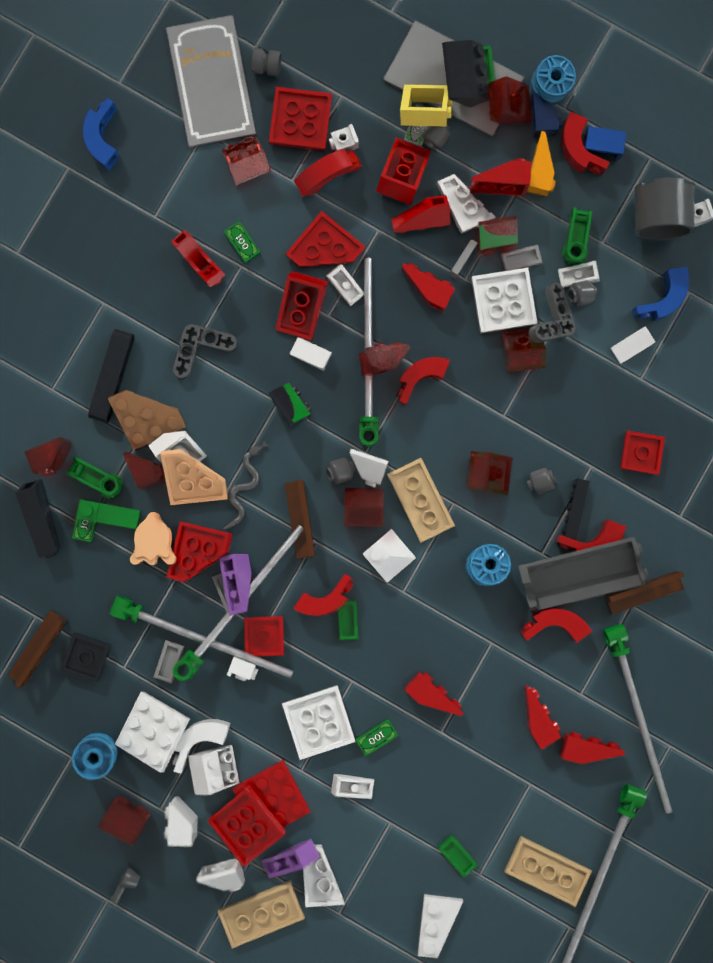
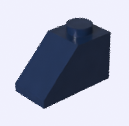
(544, 117)

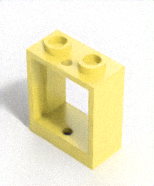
(425, 115)

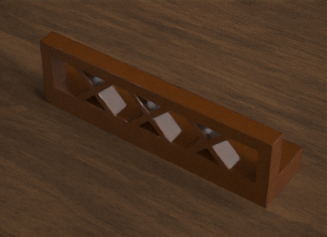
(300, 516)
(652, 590)
(37, 648)

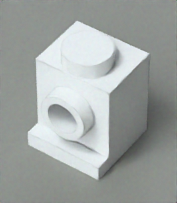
(351, 139)
(705, 212)
(242, 669)

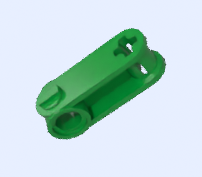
(577, 236)
(95, 477)

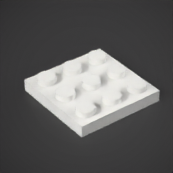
(504, 300)
(318, 722)
(152, 731)

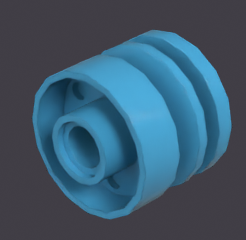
(553, 79)
(498, 561)
(92, 767)

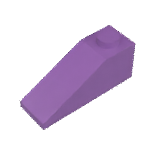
(236, 581)
(290, 859)

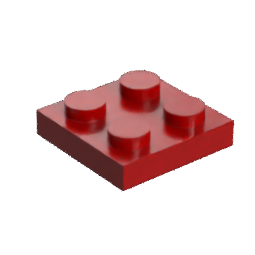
(642, 452)
(264, 635)

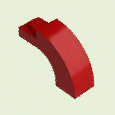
(425, 368)
(326, 605)

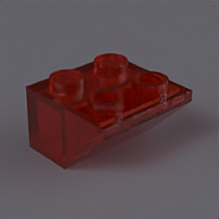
(246, 159)
(382, 358)
(364, 507)

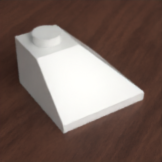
(175, 441)
(369, 467)
(389, 555)
(223, 875)

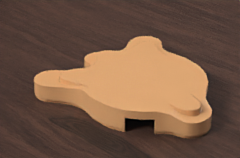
(153, 541)

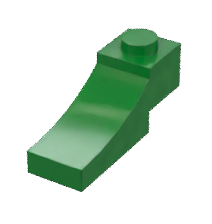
(108, 514)

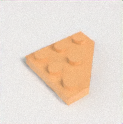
(191, 480)

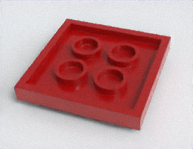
(300, 118)
(278, 792)
(246, 826)

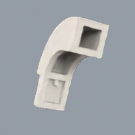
(205, 730)

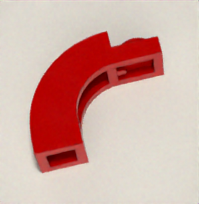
(574, 149)
(325, 170)
(197, 259)
(609, 533)
(570, 622)

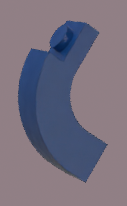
(93, 134)
(676, 289)

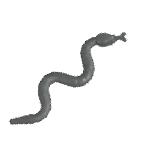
(244, 487)

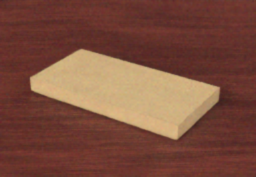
(420, 500)
(548, 871)
(261, 914)

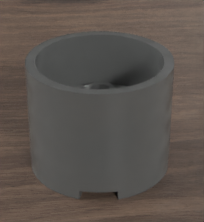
(664, 209)

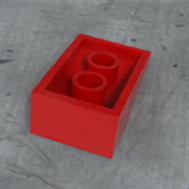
(403, 171)
(507, 179)
(301, 305)

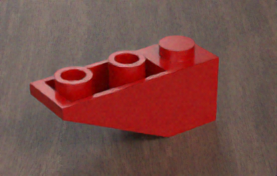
(425, 214)
(430, 289)
(428, 694)
(539, 724)
(584, 750)

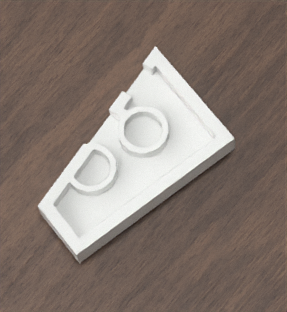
(463, 205)
(320, 883)
(436, 922)

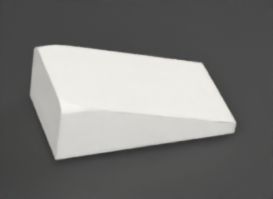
(579, 273)
(345, 284)
(632, 345)
(311, 353)
(352, 786)

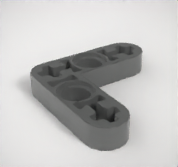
(560, 320)
(199, 339)

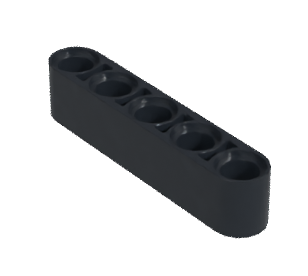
(111, 375)

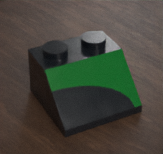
(290, 404)

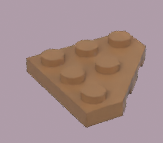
(144, 418)

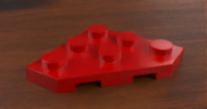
(324, 244)
(196, 550)

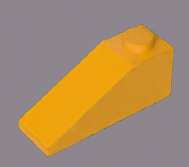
(542, 169)

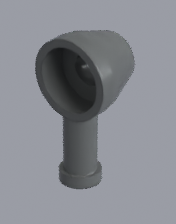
(128, 880)

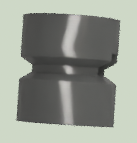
(267, 62)

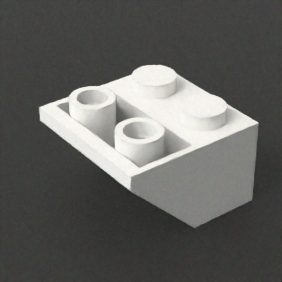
(213, 770)
(181, 823)

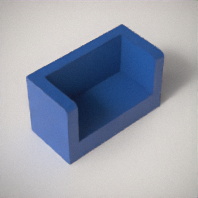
(605, 141)

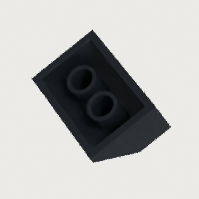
(465, 72)

